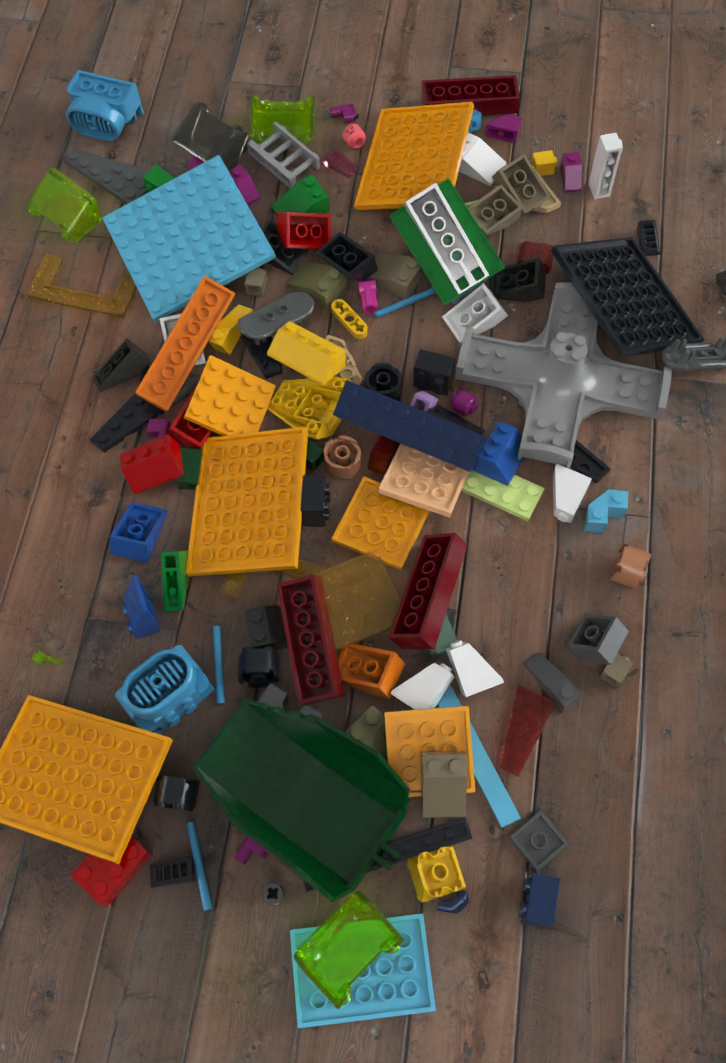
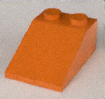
(370, 669)

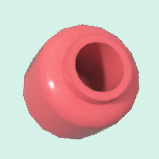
(354, 136)

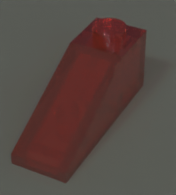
(382, 455)

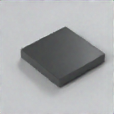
(538, 841)

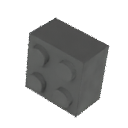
(598, 638)

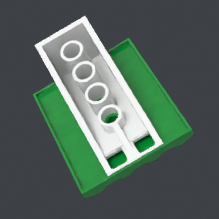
(446, 241)

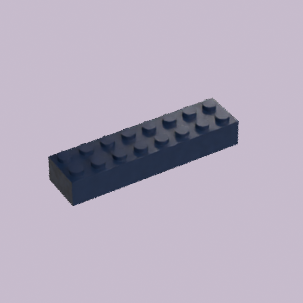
(409, 426)

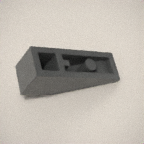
(553, 682)

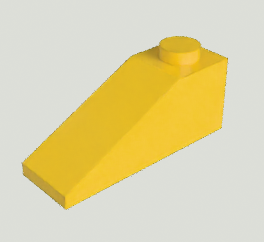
(227, 333)

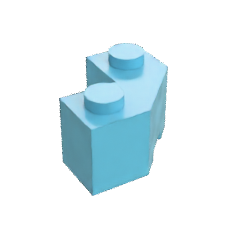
(610, 504)

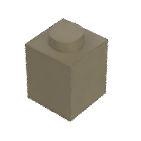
(256, 282)
(617, 671)

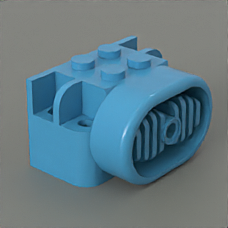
(101, 105)
(163, 690)

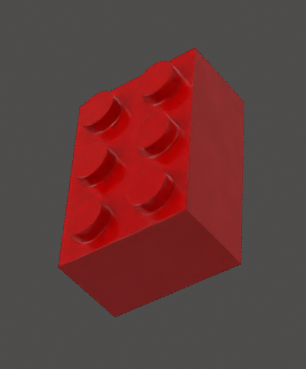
(106, 879)

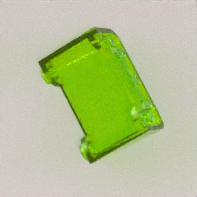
(296, 117)
(65, 205)
(346, 947)

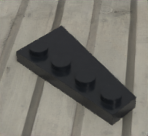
(267, 365)
(124, 422)
(588, 464)

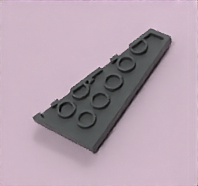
(115, 177)

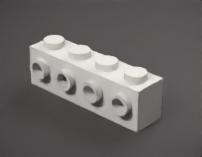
(605, 165)

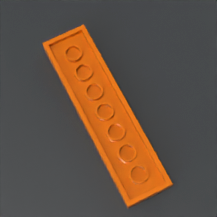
(185, 344)

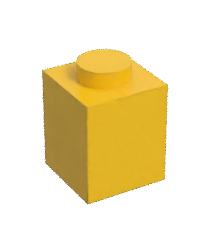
(544, 162)

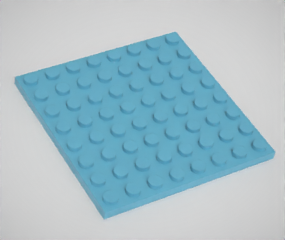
(187, 232)

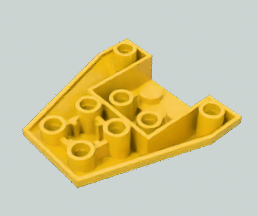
(308, 405)

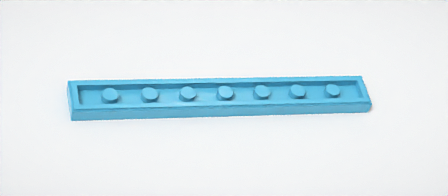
(485, 773)

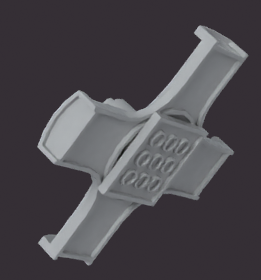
(562, 378)

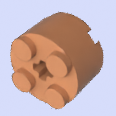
(342, 457)
(629, 566)

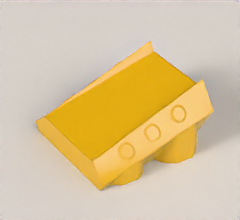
(436, 873)

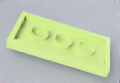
(517, 498)

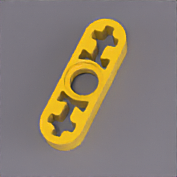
(350, 326)

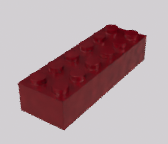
(489, 94)
(428, 591)
(310, 640)

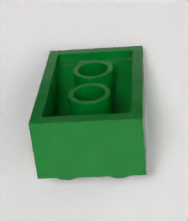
(303, 197)

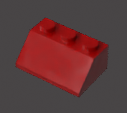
(304, 229)
(187, 432)
(152, 464)

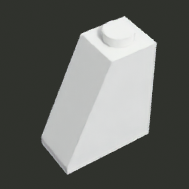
(568, 492)
(470, 669)
(426, 687)

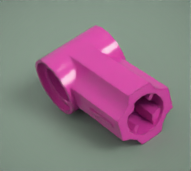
(368, 294)

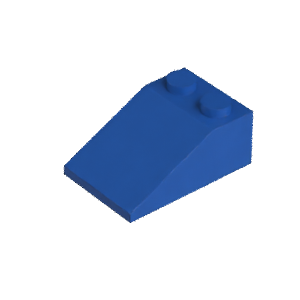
(137, 532)
(139, 609)

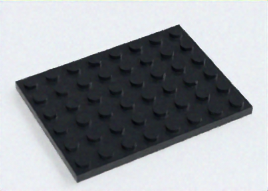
(626, 295)

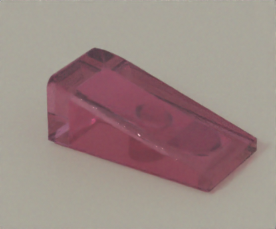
(340, 163)

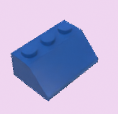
(500, 454)

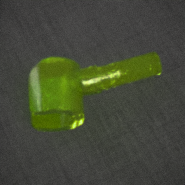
(39, 658)

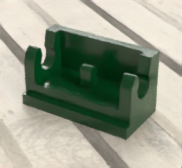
(191, 466)

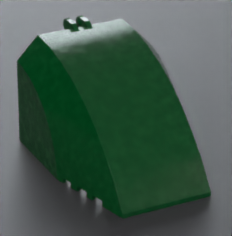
(305, 794)

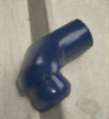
(456, 904)

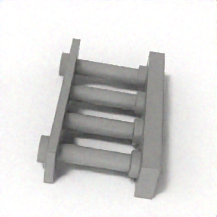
(278, 168)

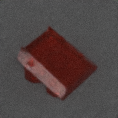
(535, 250)

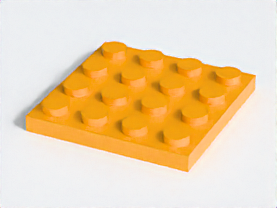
(229, 399)
(380, 525)
(426, 731)

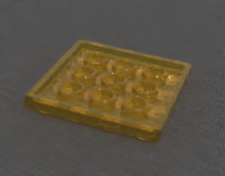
(359, 599)

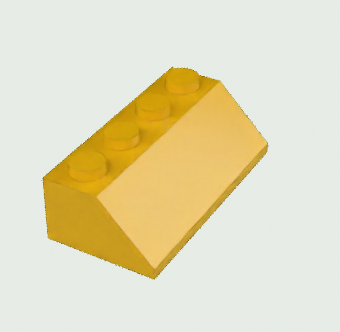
(307, 353)

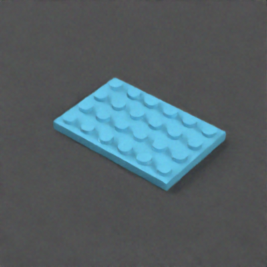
(386, 988)

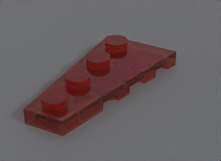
(524, 728)

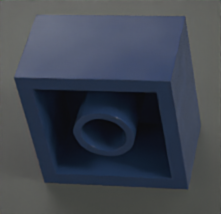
(540, 900)

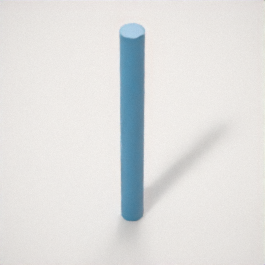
(405, 302)
(220, 698)
(199, 867)

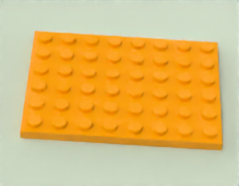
(412, 152)
(248, 503)
(77, 777)

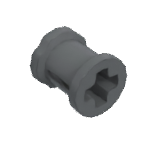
(266, 894)

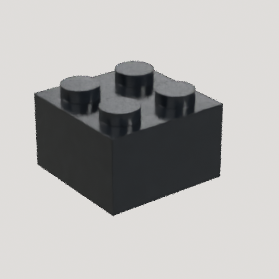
(433, 372)
(315, 501)

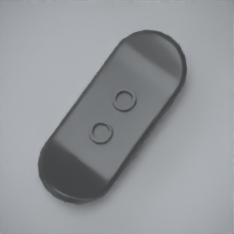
(270, 318)
(695, 356)

